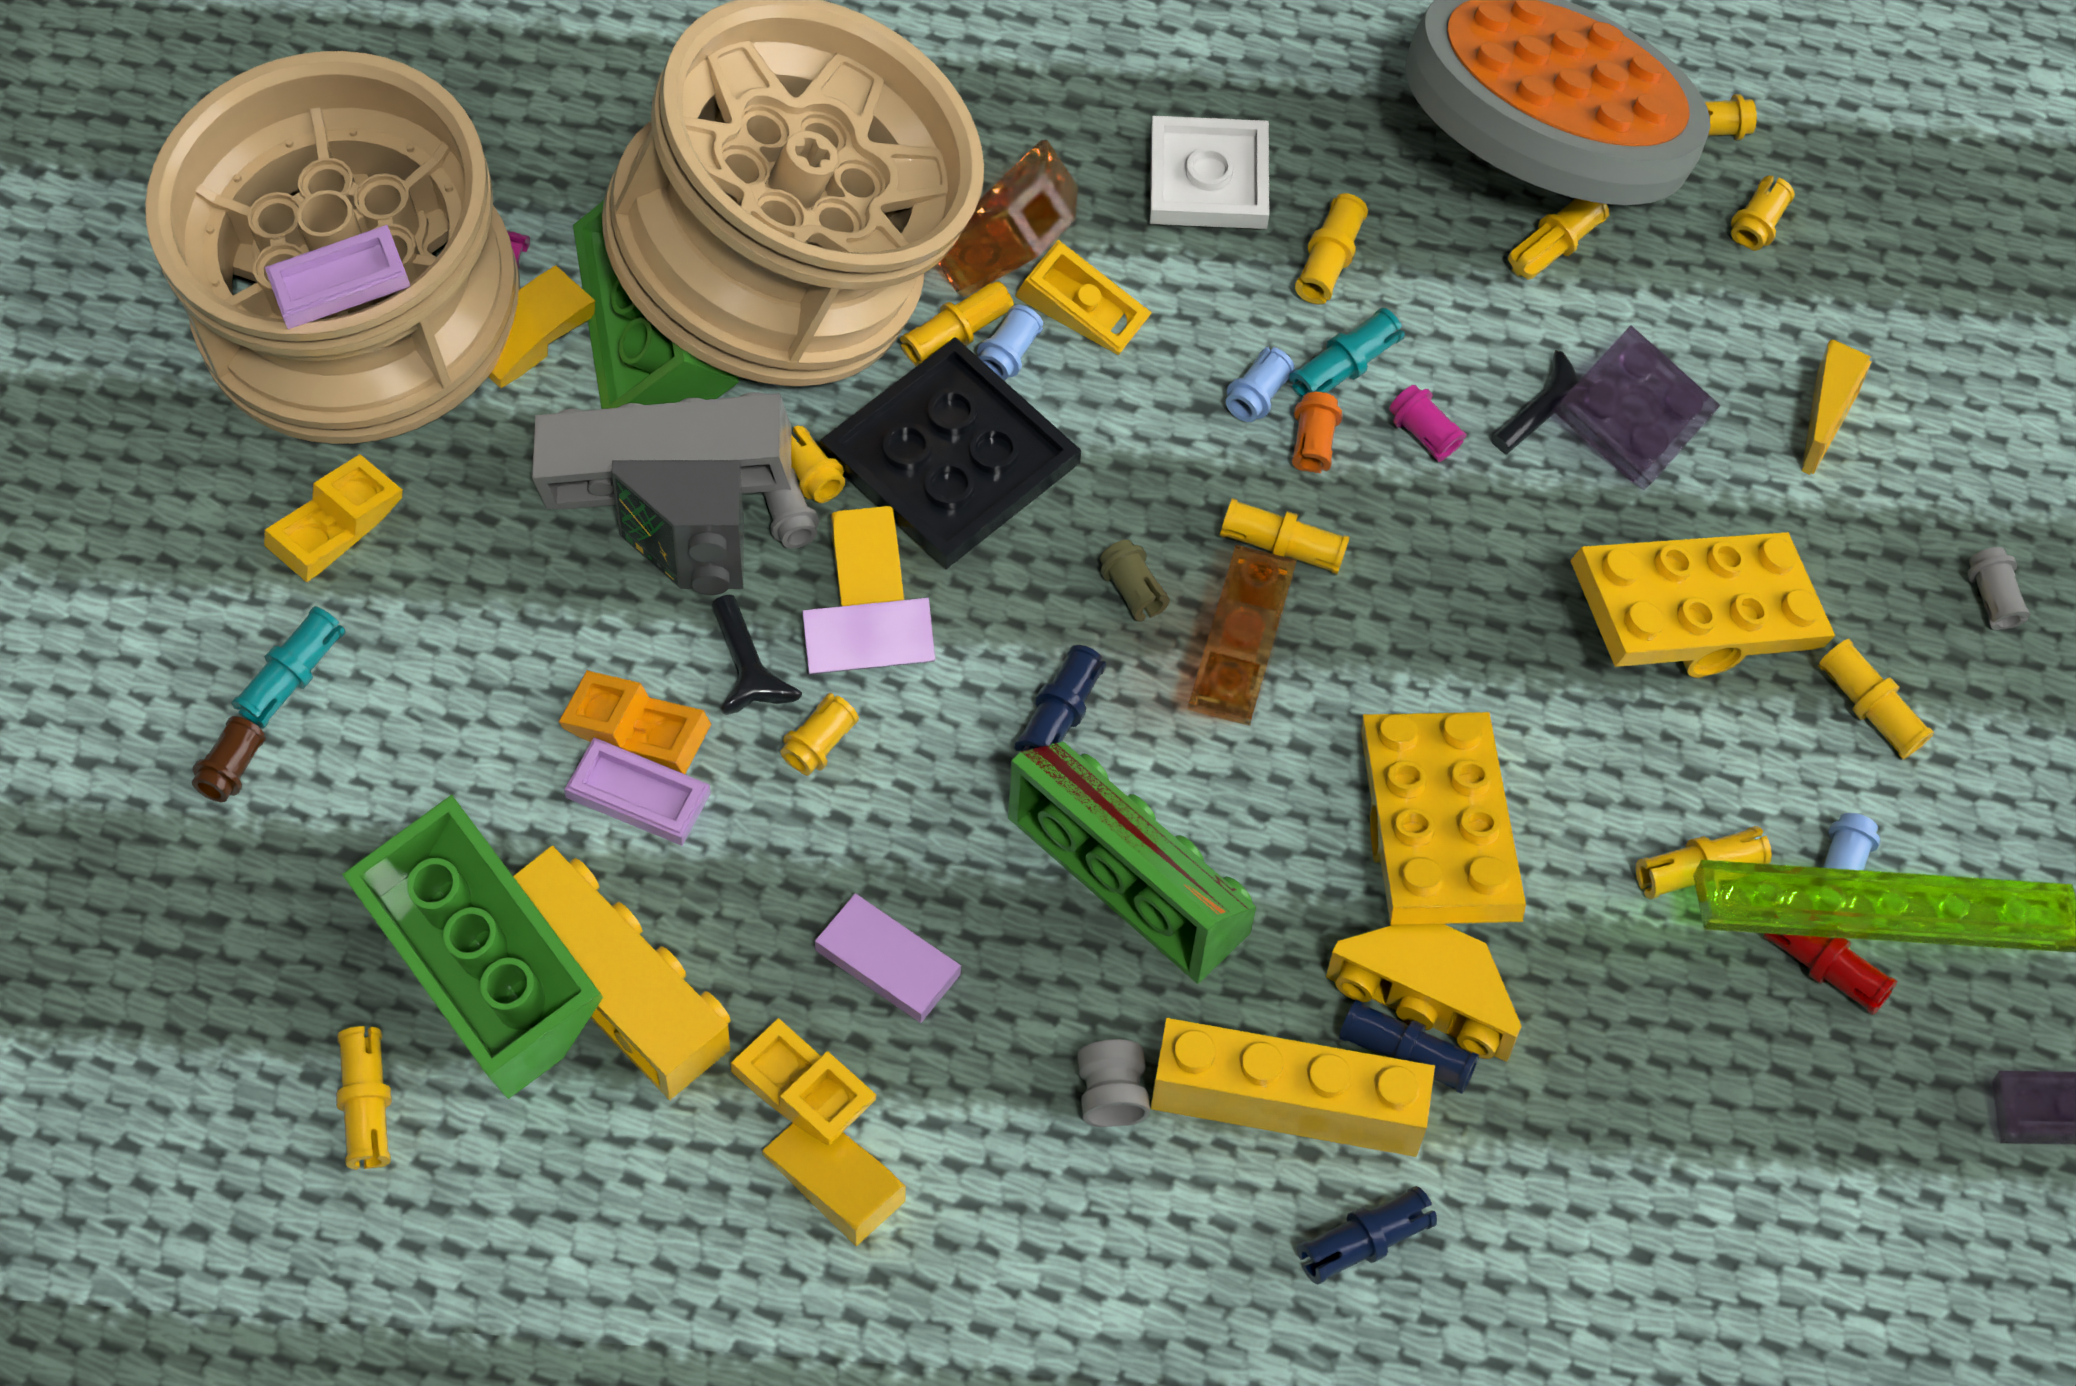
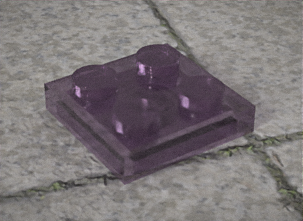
(1636, 408)

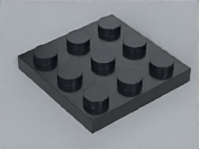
(951, 452)

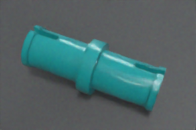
(1348, 354)
(288, 667)

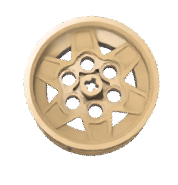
(302, 162)
(791, 190)

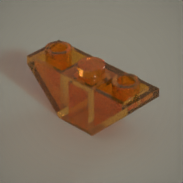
(1013, 221)
(1243, 636)

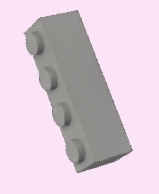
(578, 446)

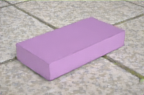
(337, 277)
(868, 636)
(637, 791)
(887, 958)

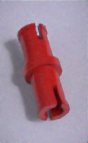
(1836, 963)

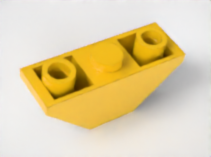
(1431, 978)

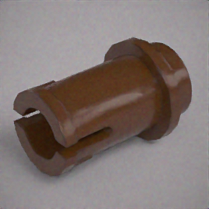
(222, 768)

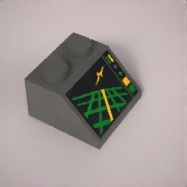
(684, 519)

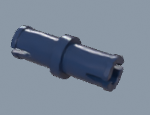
(1062, 701)
(1410, 1043)
(1366, 1235)

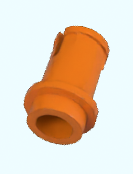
(1317, 420)

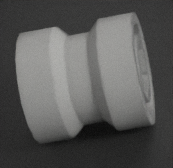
(1112, 1082)

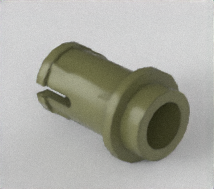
(1127, 568)

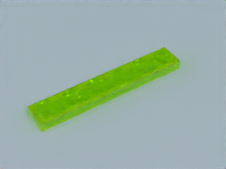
(1886, 906)

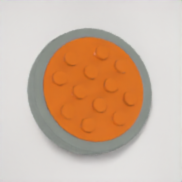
(1558, 98)

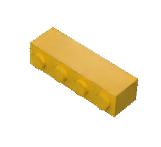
(645, 999)
(1293, 1087)

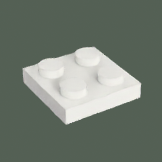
(1209, 172)

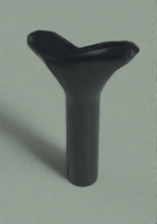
(1540, 409)
(754, 680)

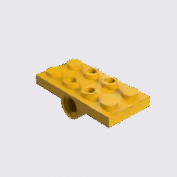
(1701, 600)
(1441, 819)

